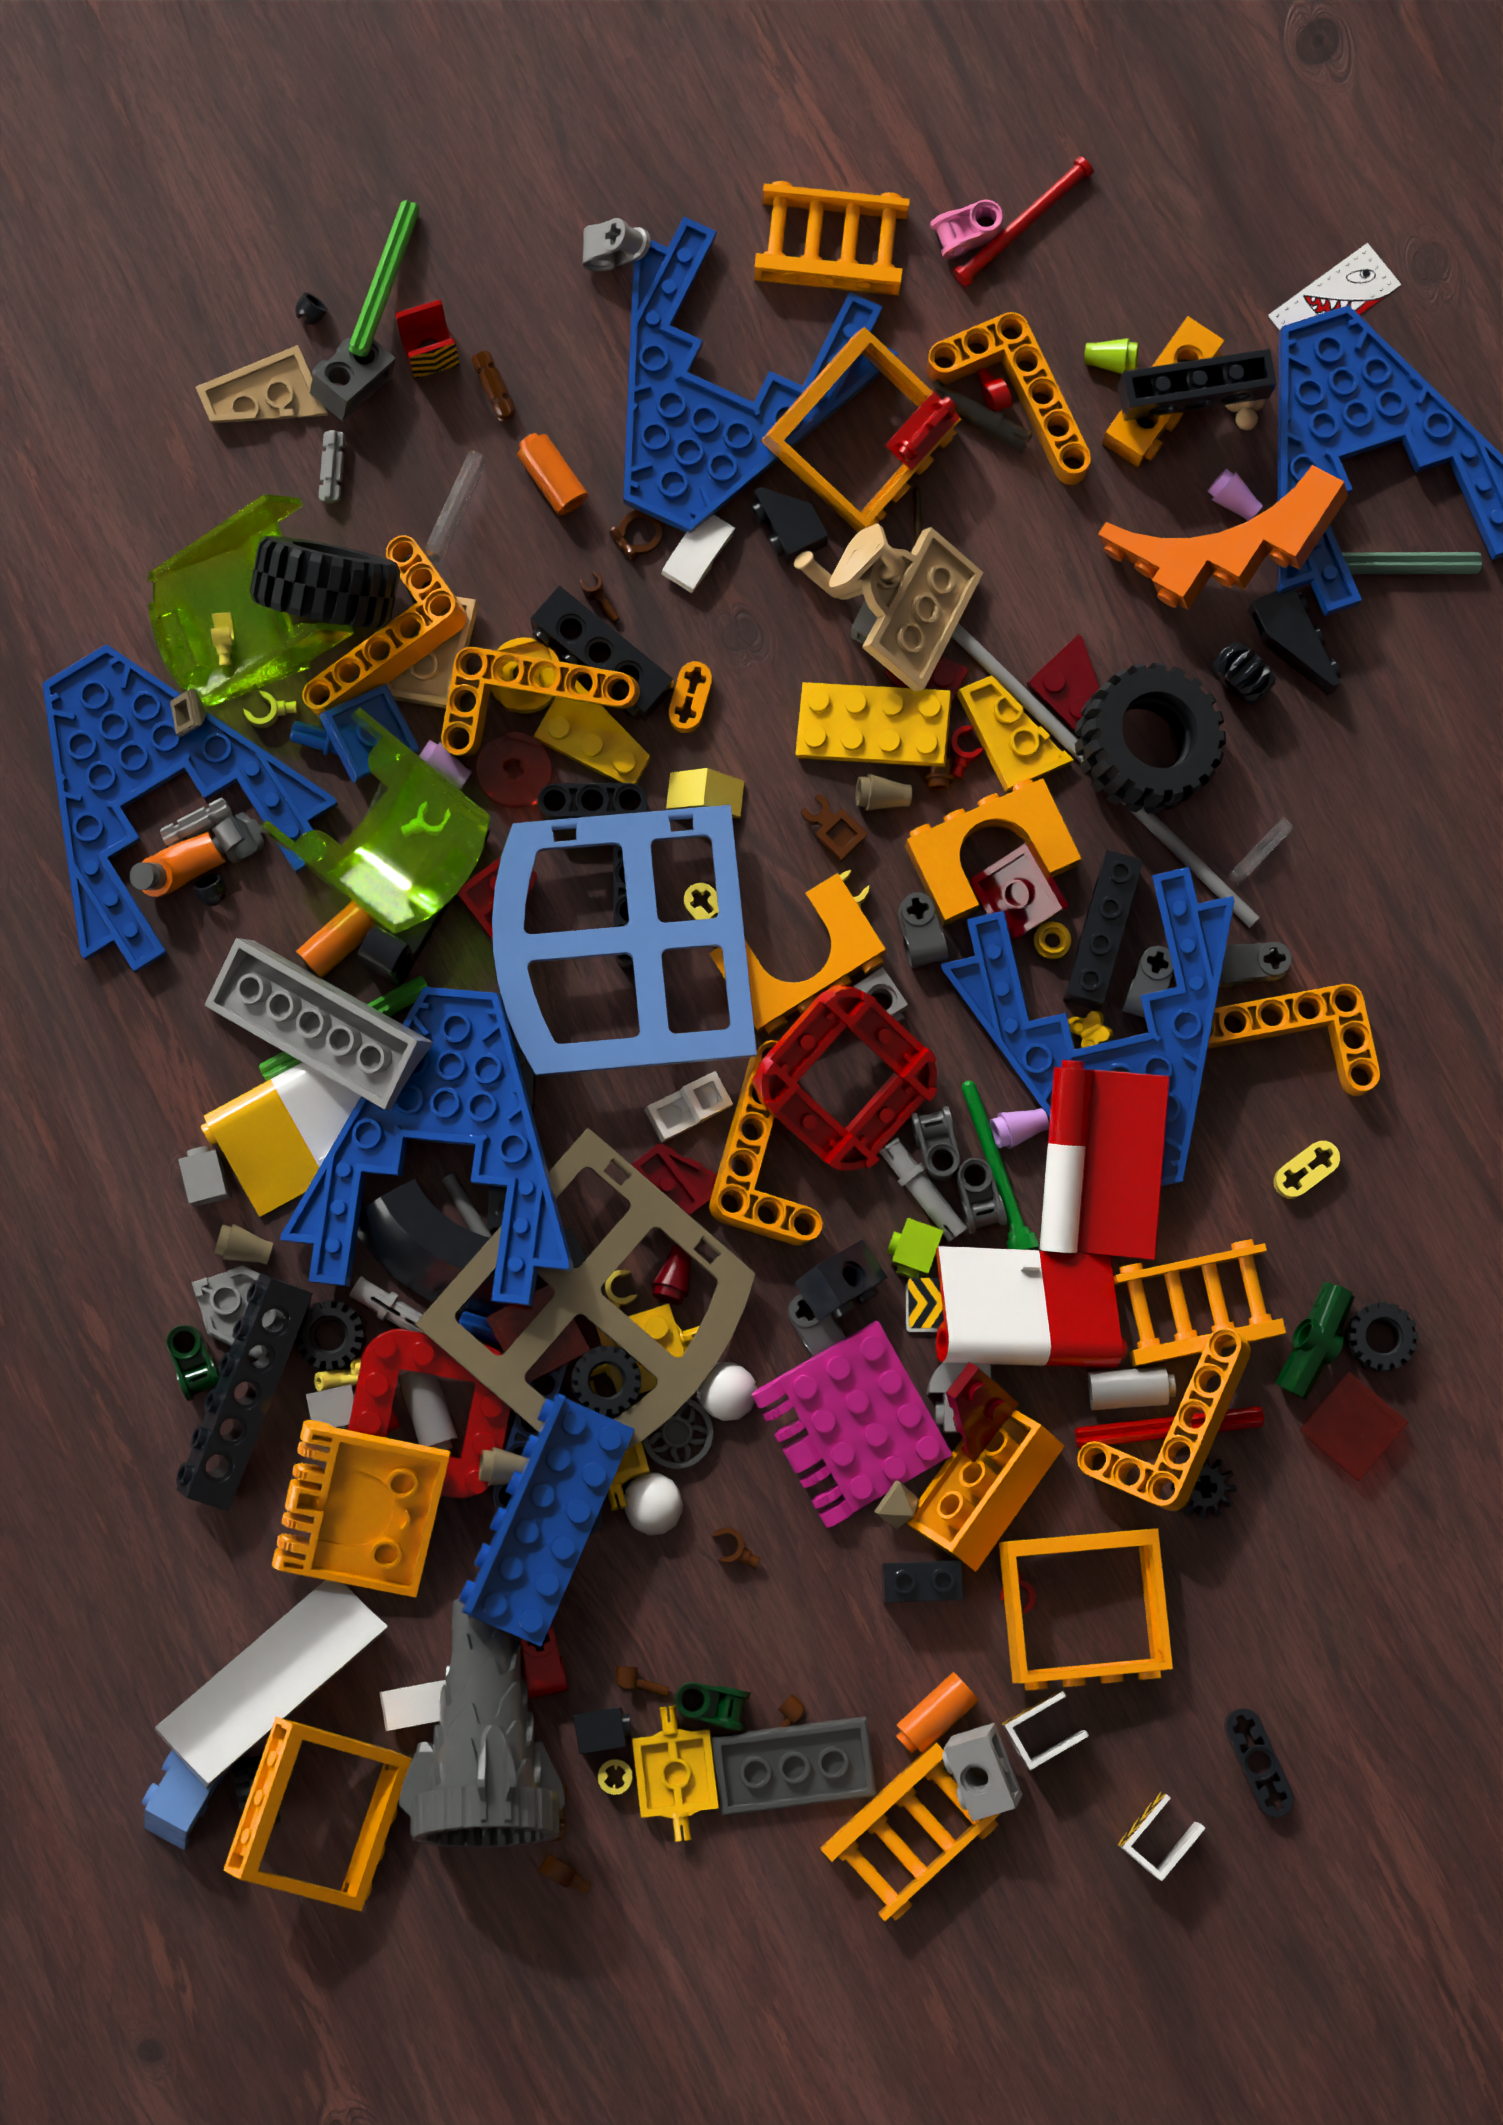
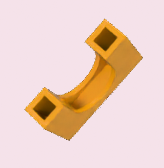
(1025, 811)
(852, 950)

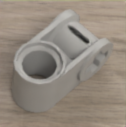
(613, 244)

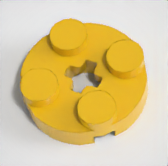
(522, 701)

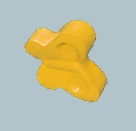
(1091, 1028)

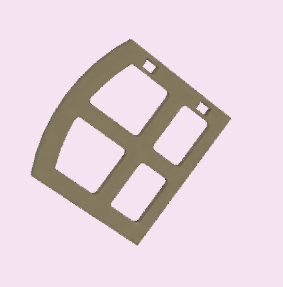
(580, 1294)

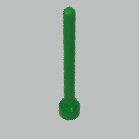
(1019, 1236)

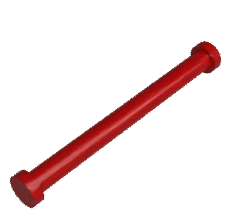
(1081, 169)

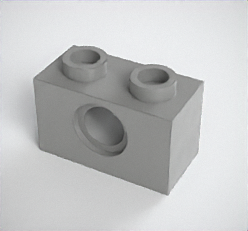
(985, 1750)

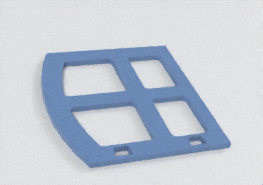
(642, 939)

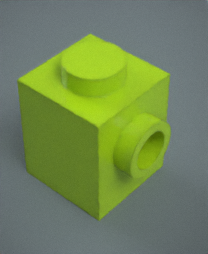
(914, 1248)

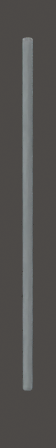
(1068, 740)

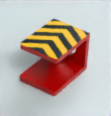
(424, 324)

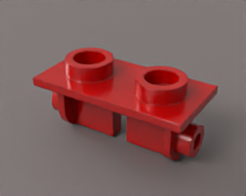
(923, 430)

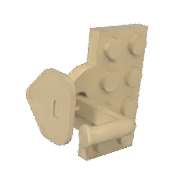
(911, 594)

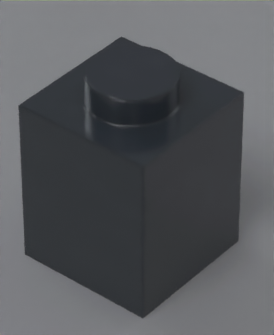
(602, 1729)

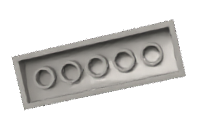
(316, 1022)
(270, 1680)

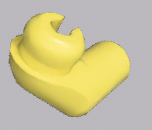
(338, 1378)

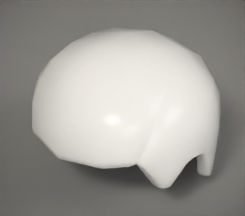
(727, 1391)
(653, 1503)

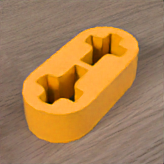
(698, 700)

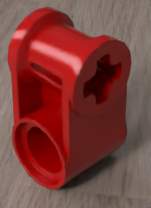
(543, 1668)

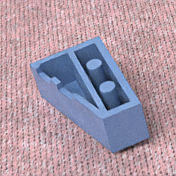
(176, 1802)

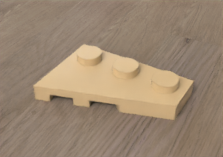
(262, 391)
(430, 677)

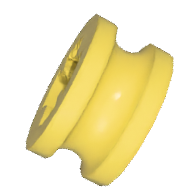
(603, 1775)

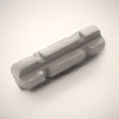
(332, 466)
(196, 822)

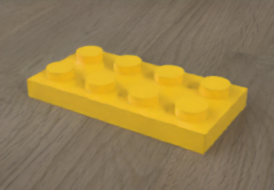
(873, 724)

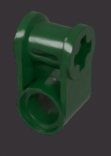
(192, 1364)
(715, 1704)

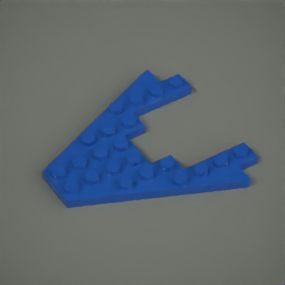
(1353, 394)
(688, 438)
(117, 744)
(1176, 1017)
(458, 1094)

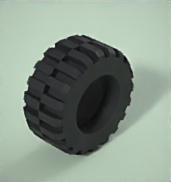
(324, 582)
(1181, 706)

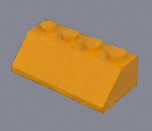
(975, 1502)

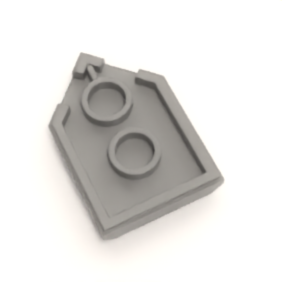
(224, 1301)

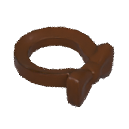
(632, 550)

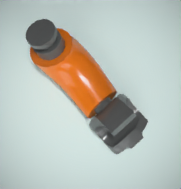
(181, 863)

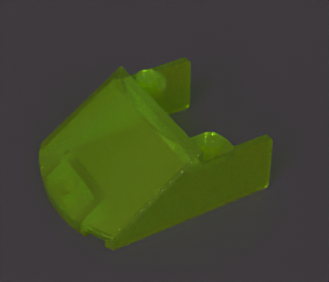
(217, 578)
(407, 849)

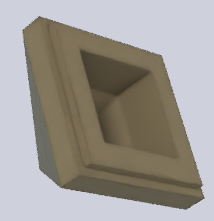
(187, 712)
(897, 1505)

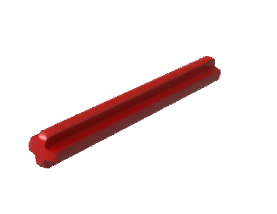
(1159, 1427)

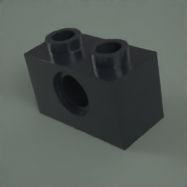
(841, 1280)
(922, 1581)

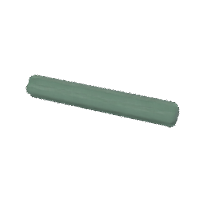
(1413, 562)

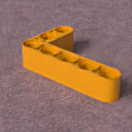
(1024, 383)
(395, 636)
(526, 681)
(1291, 1021)
(743, 1187)
(1180, 1433)

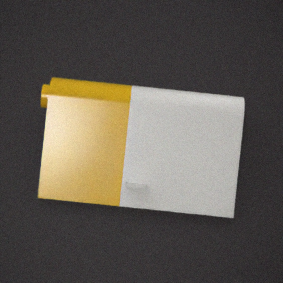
(280, 1133)

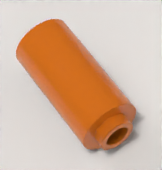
(551, 473)
(335, 940)
(936, 1714)

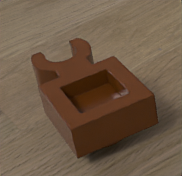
(837, 831)

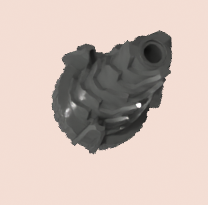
(484, 1772)

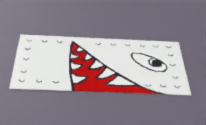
(1355, 282)

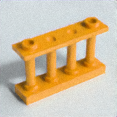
(845, 272)
(1186, 1339)
(874, 1820)

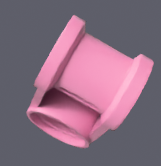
(962, 233)

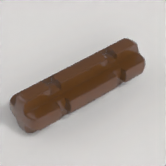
(493, 385)

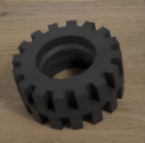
(1405, 1332)
(619, 1359)

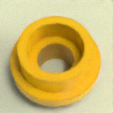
(1058, 930)

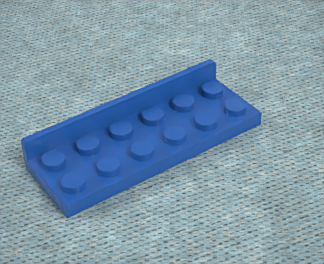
(545, 1519)

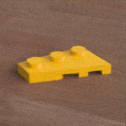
(1008, 735)
(592, 739)

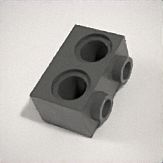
(358, 379)

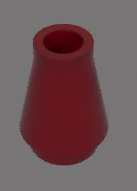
(673, 1278)

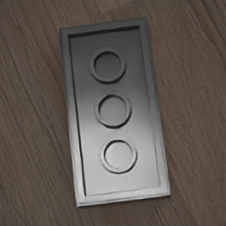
(794, 1766)

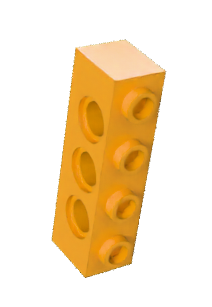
(1136, 443)

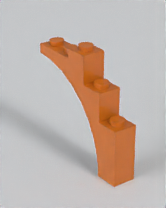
(1234, 555)

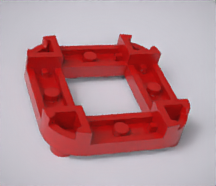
(885, 1112)
(419, 1353)

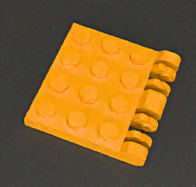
(368, 1512)

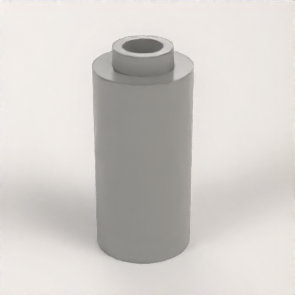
(1130, 1388)
(427, 1409)

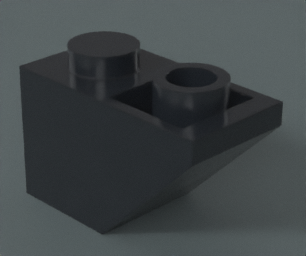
(791, 523)

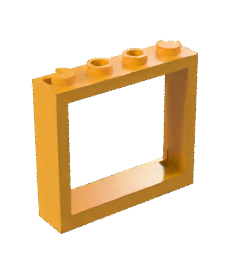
(902, 378)
(1153, 1597)
(266, 1799)

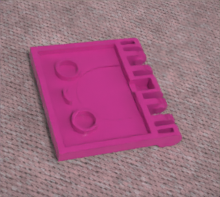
(857, 1419)

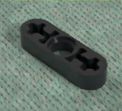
(1260, 1794)

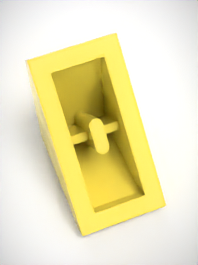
(704, 789)

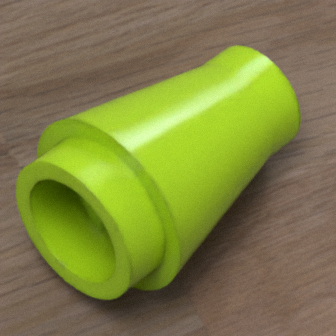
(1113, 355)

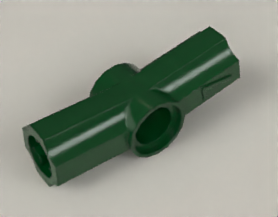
(1316, 1340)

